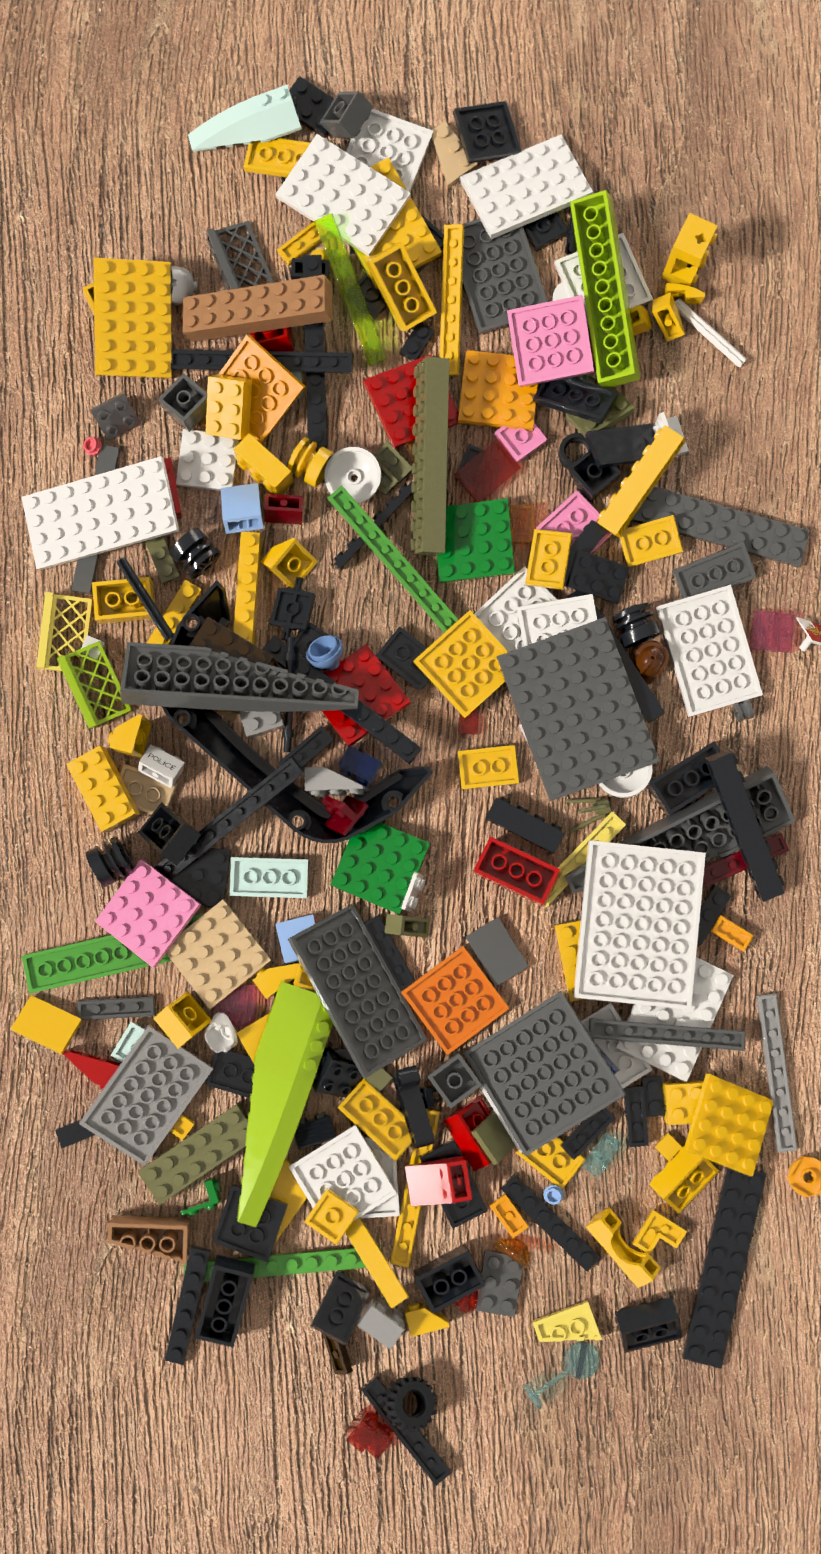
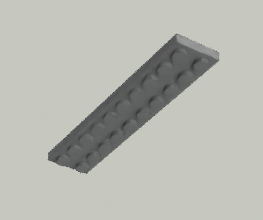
(726, 526)

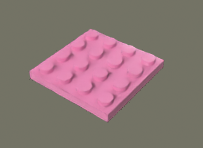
(550, 341)
(148, 913)

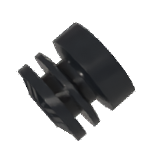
(195, 553)
(636, 625)
(107, 863)

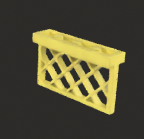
(48, 627)

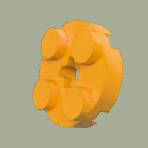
(796, 1179)

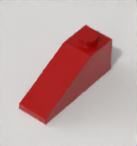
(95, 1068)

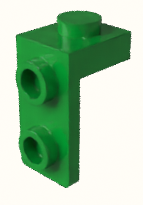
(213, 1188)

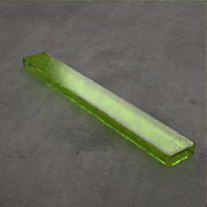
(350, 289)

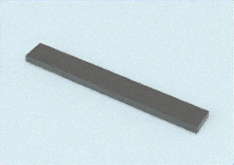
(87, 566)
(667, 1034)

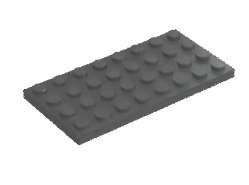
(357, 990)

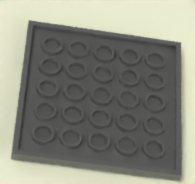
(544, 1073)

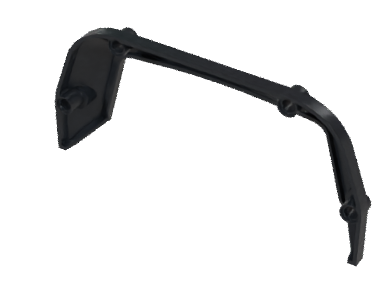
(249, 768)

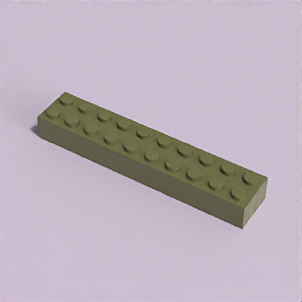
(430, 456)

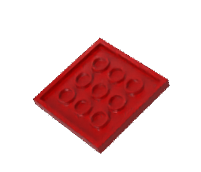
(394, 402)
(375, 687)

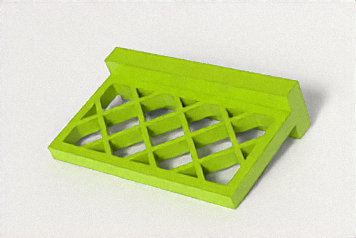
(78, 691)

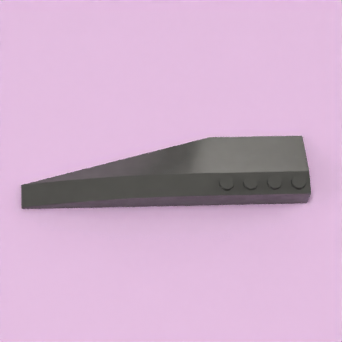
(217, 681)
(705, 825)

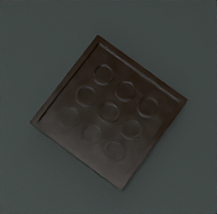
(224, 640)

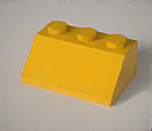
(131, 736)
(683, 1179)

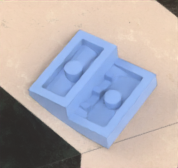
(288, 929)

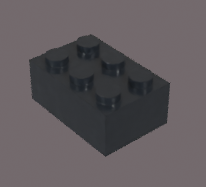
(169, 834)

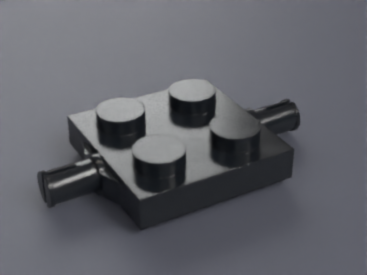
(292, 609)

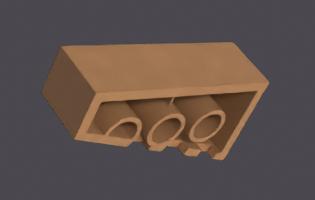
(153, 1235)

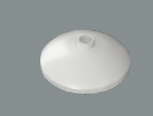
(352, 462)
(628, 784)

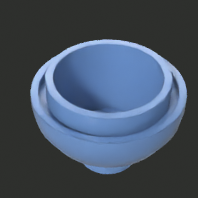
(325, 652)

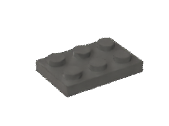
(502, 1283)

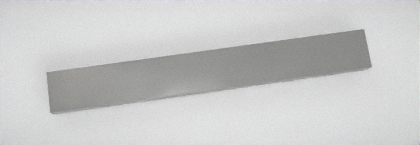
(776, 1073)

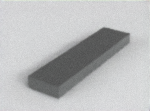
(116, 1008)

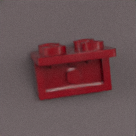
(343, 813)

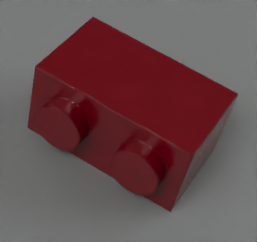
(283, 509)

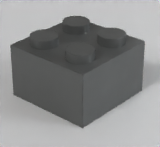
(346, 114)
(185, 402)
(454, 1079)

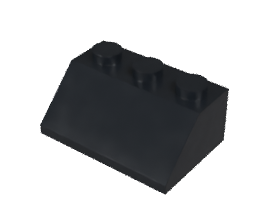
(449, 1278)
(648, 1324)

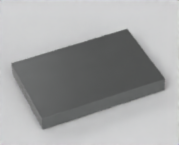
(496, 951)

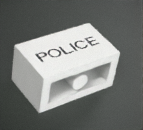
(161, 766)

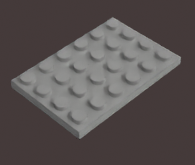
(146, 1095)

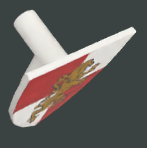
(813, 633)

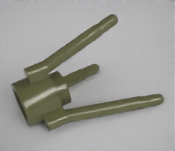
(599, 807)

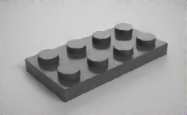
(717, 570)

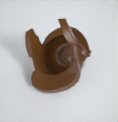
(645, 665)

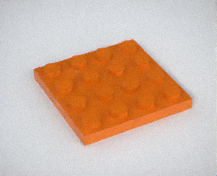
(455, 1000)

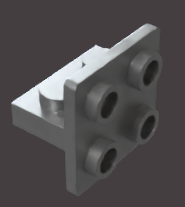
(115, 416)

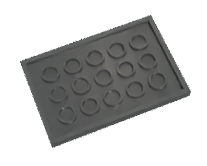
(498, 275)

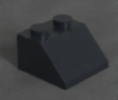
(590, 478)

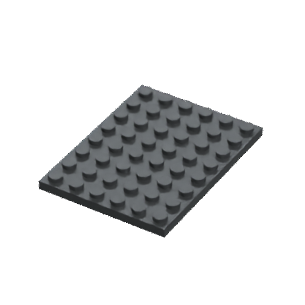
(577, 709)

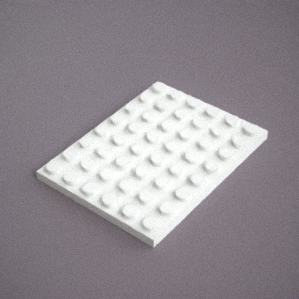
(639, 925)

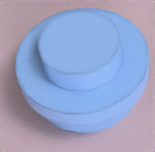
(553, 1194)

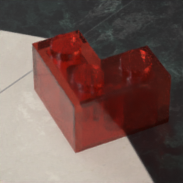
(369, 1434)

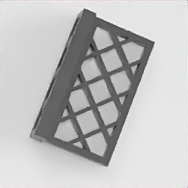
(224, 262)

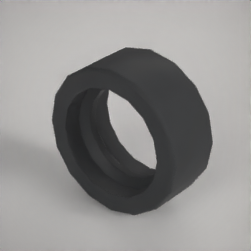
(575, 437)

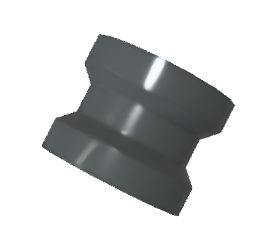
(743, 710)

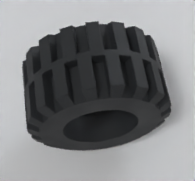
(425, 1403)

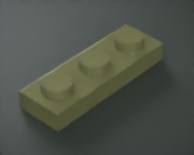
(162, 560)

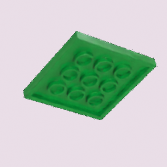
(477, 542)
(380, 866)

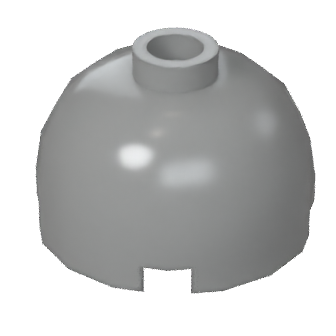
(181, 285)

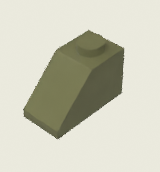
(407, 925)

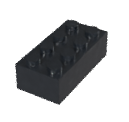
(683, 781)
(225, 1301)

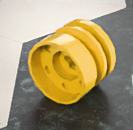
(306, 460)

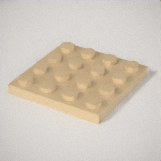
(217, 954)

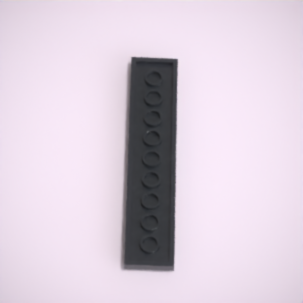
(723, 1267)

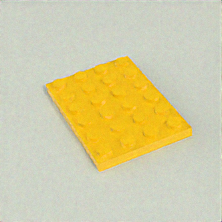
(407, 228)
(132, 318)

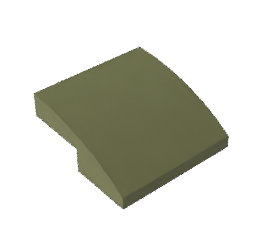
(393, 467)

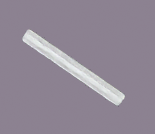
(712, 335)

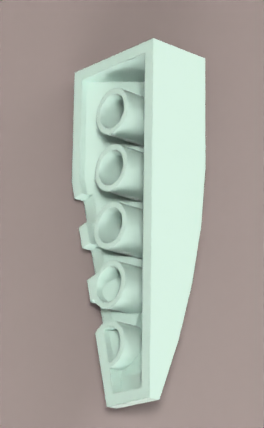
(252, 120)

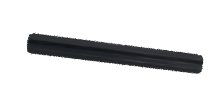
(145, 599)

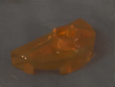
(514, 1249)

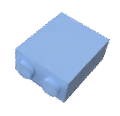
(242, 508)

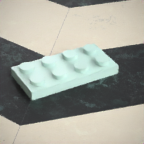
(269, 877)

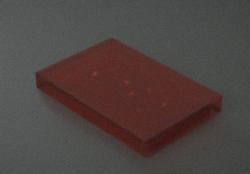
(487, 471)

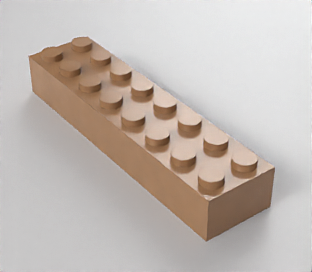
(258, 308)

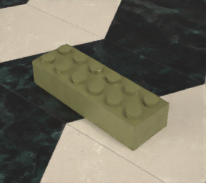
(196, 1154)

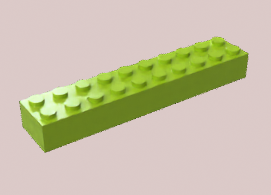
(605, 290)

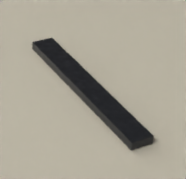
(646, 700)

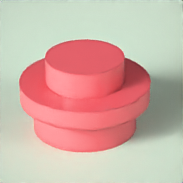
(92, 446)

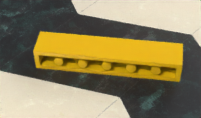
(641, 481)
(248, 585)

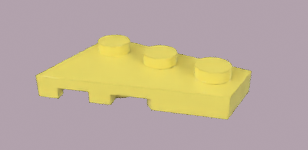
(568, 1324)

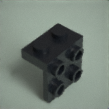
(335, 1075)

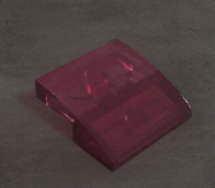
(772, 631)
(240, 1005)

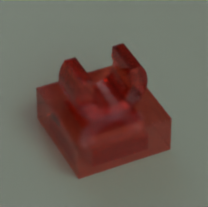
(467, 1303)

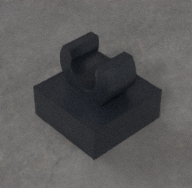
(427, 1096)

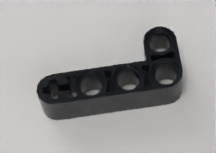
(413, 1107)

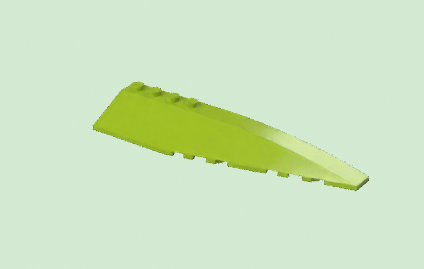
(281, 1085)

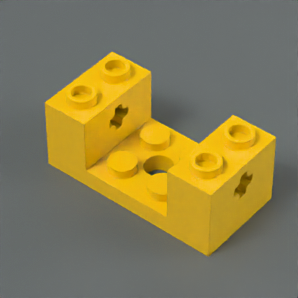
(688, 252)

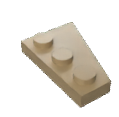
(450, 154)

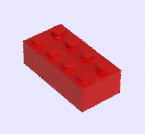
(517, 871)

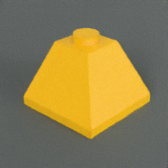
(289, 561)

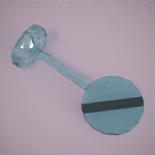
(580, 1362)

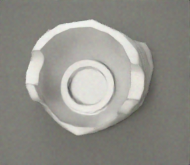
(221, 1034)

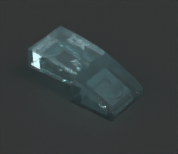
(601, 1155)

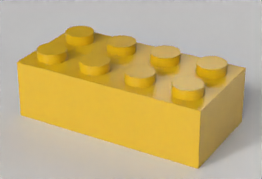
(401, 286)
(103, 789)

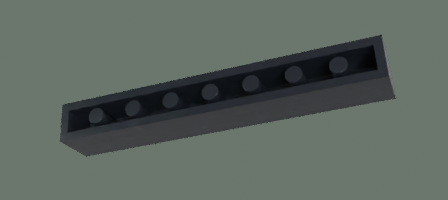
(744, 825)

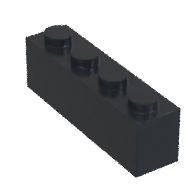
(524, 825)

